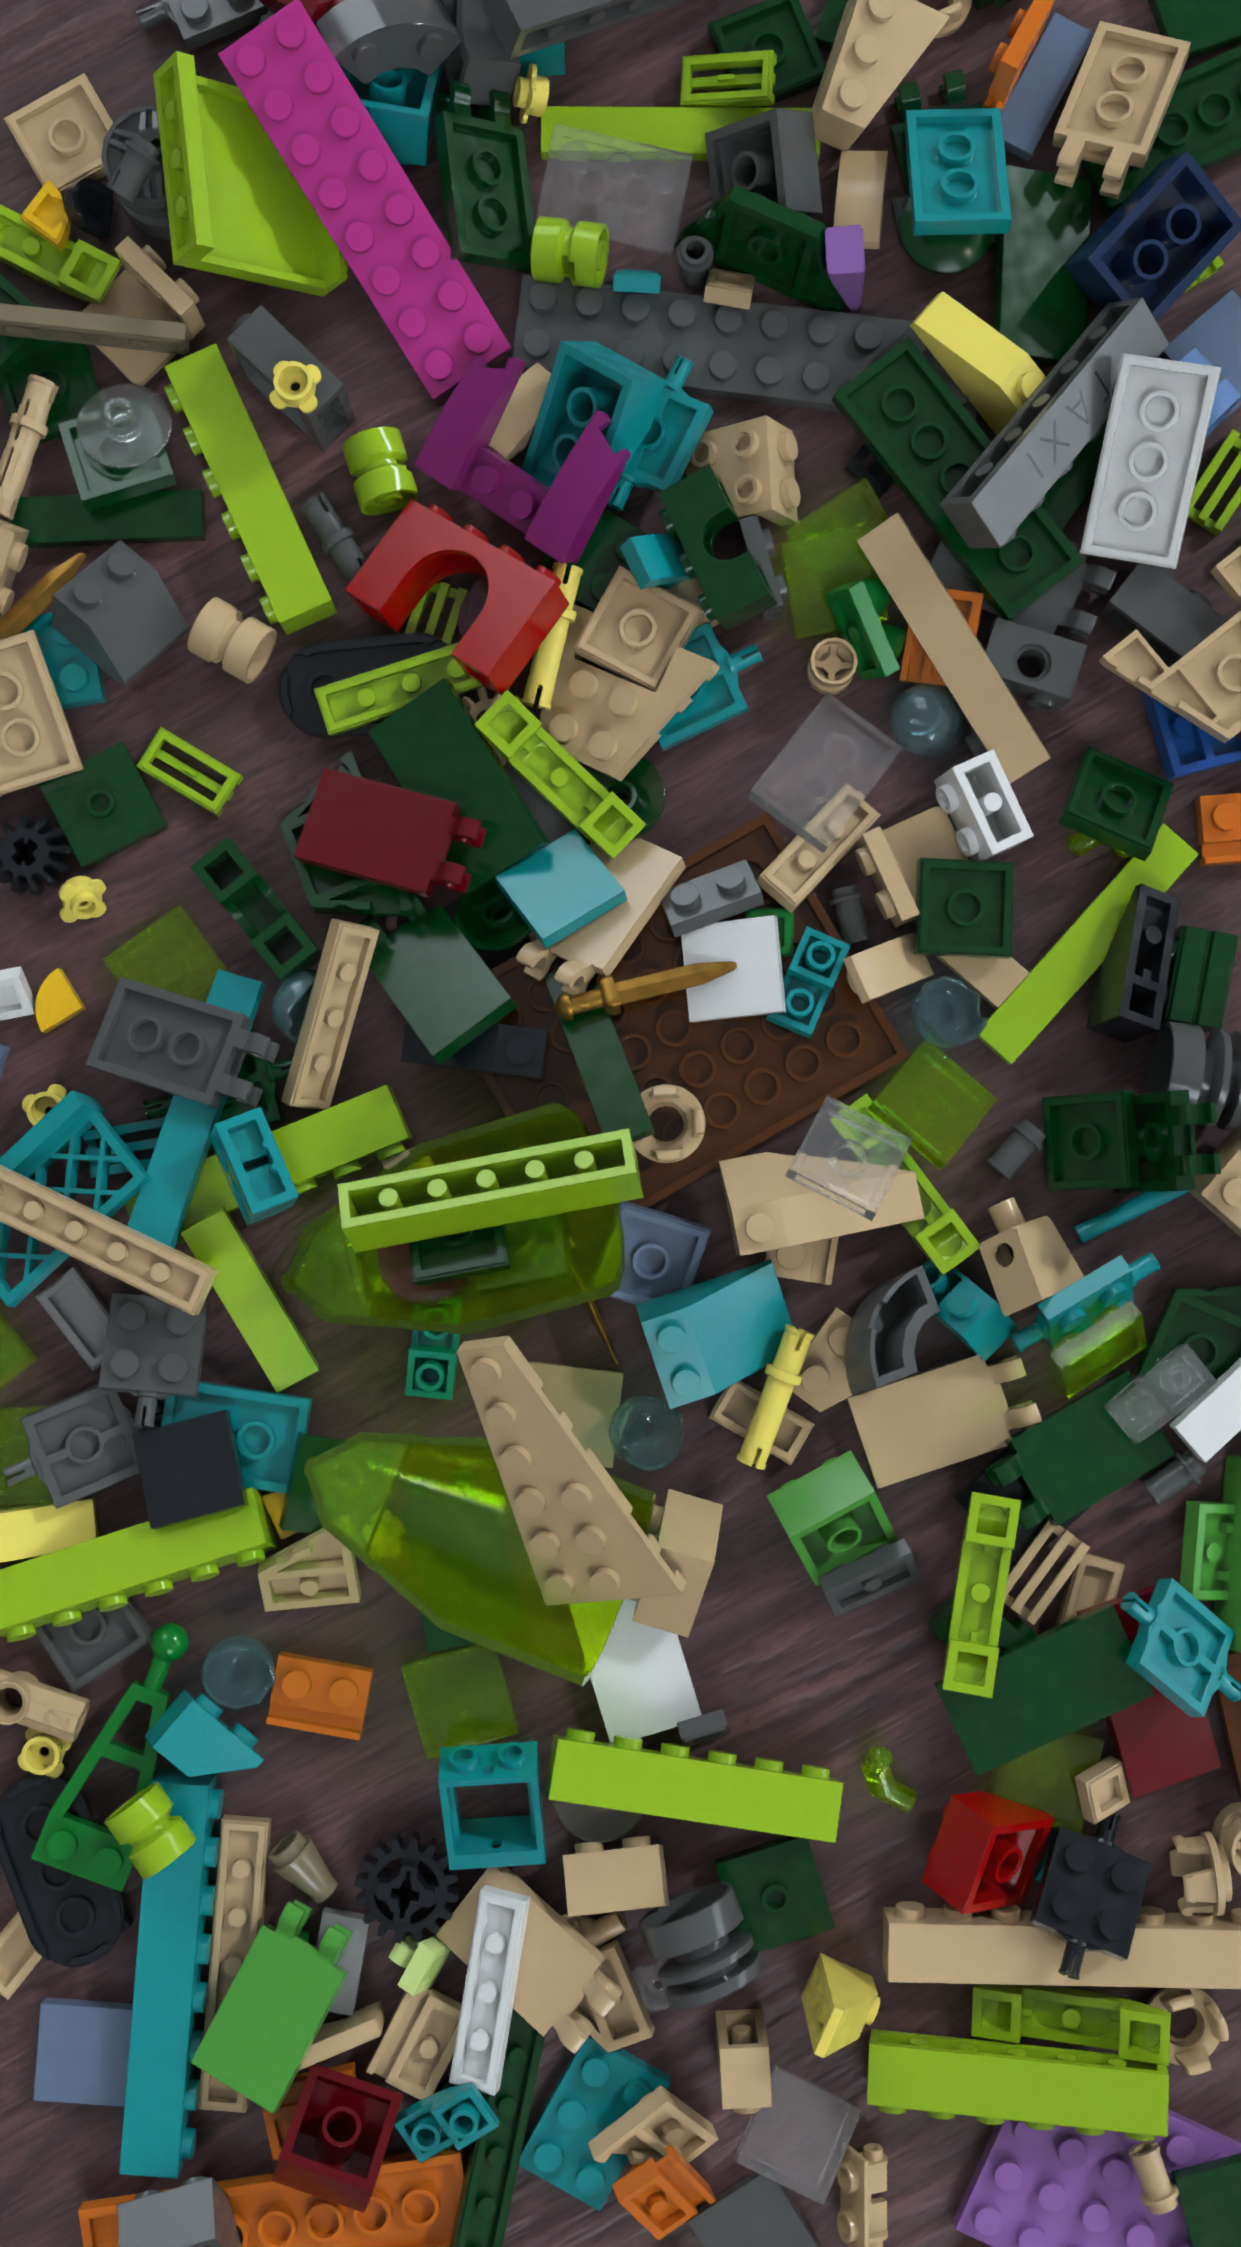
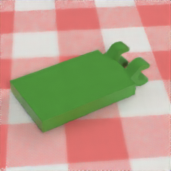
(274, 2009)

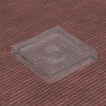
(849, 1157)
(800, 2136)

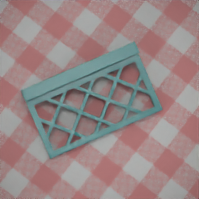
(38, 1150)

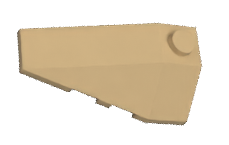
(777, 1212)

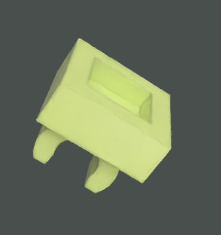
(421, 1962)

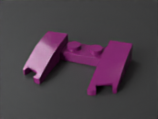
(553, 518)

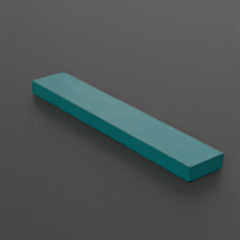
(186, 1134)

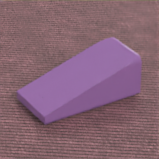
(846, 263)

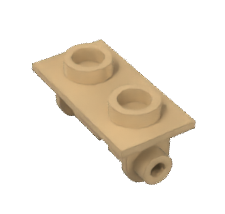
(863, 2219)

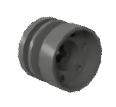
(150, 210)
(1206, 1069)
(702, 1951)

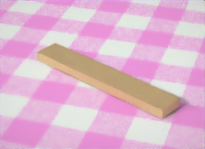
(953, 647)
(104, 1243)
(236, 1924)

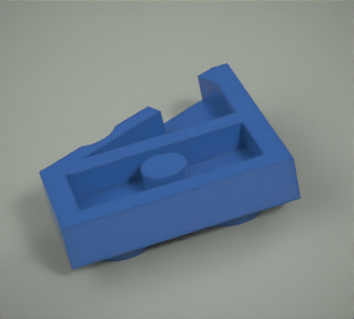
(1184, 746)

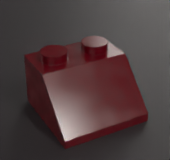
(337, 2138)

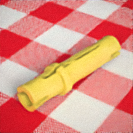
(549, 653)
(775, 1396)

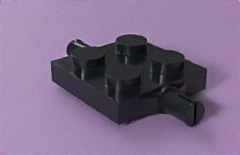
(1090, 1894)

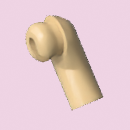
(598, 1930)

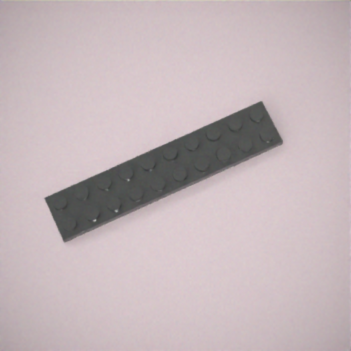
(737, 353)

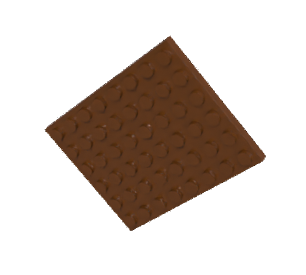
(740, 1069)

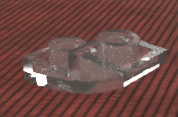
(1160, 1394)

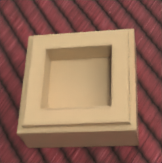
(729, 288)
(1102, 1789)

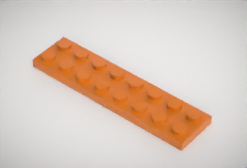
(408, 2208)

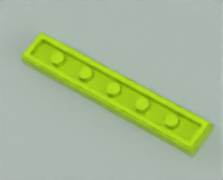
(664, 127)
(1080, 949)

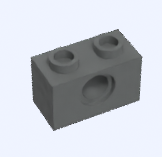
(1055, 658)

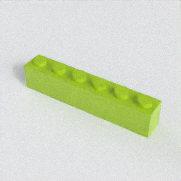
(250, 490)
(314, 1147)
(490, 1190)
(129, 1563)
(694, 1787)
(1017, 2084)

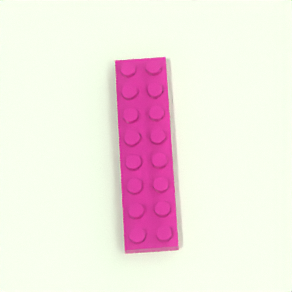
(363, 198)

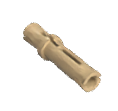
(24, 438)

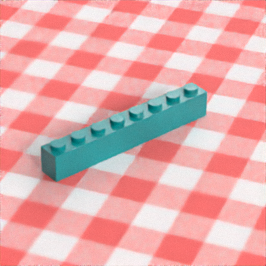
(170, 1989)

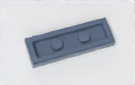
(1043, 84)

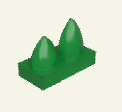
(857, 614)

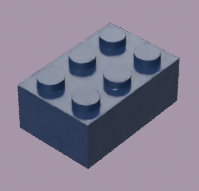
(1157, 238)

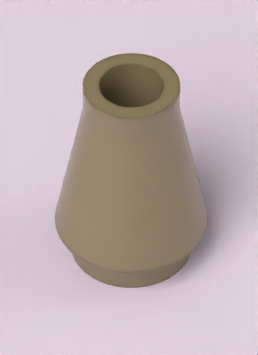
(301, 1864)

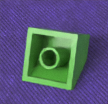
(832, 1515)

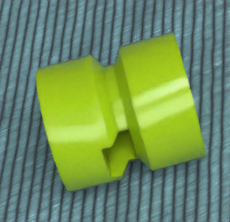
(569, 252)
(378, 464)
(150, 1830)

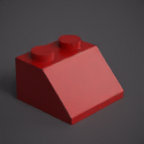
(986, 1852)

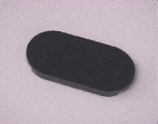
(337, 660)
(59, 1910)

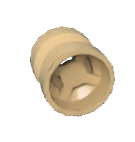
(832, 656)

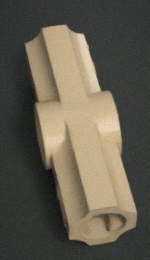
(43, 1706)

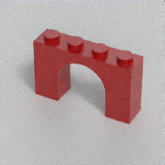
(429, 547)

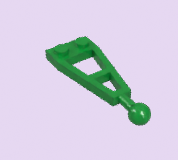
(86, 1846)

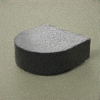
(89, 206)

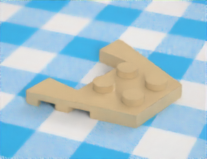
(1202, 683)
(611, 720)

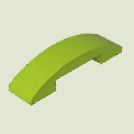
(77, 270)
(558, 776)
(941, 1232)
(980, 1594)
(1072, 2018)

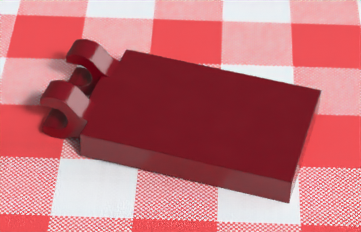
(386, 834)

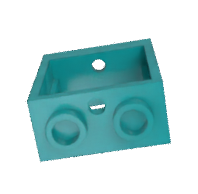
(471, 1840)

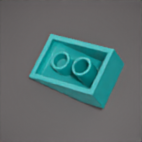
(403, 109)
(588, 380)
(714, 1332)

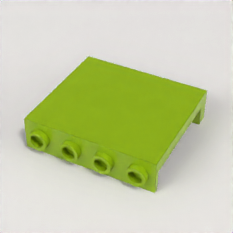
(231, 191)

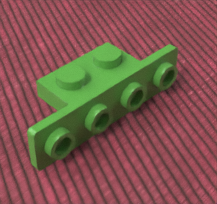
(1214, 1550)

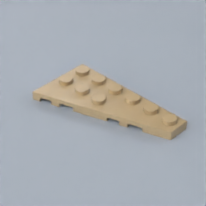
(560, 1494)

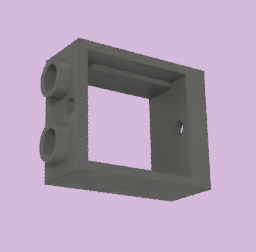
(262, 343)

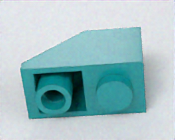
(969, 1311)
(199, 1741)

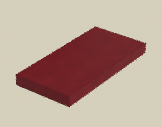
(1154, 1736)

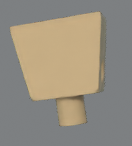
(1026, 1259)

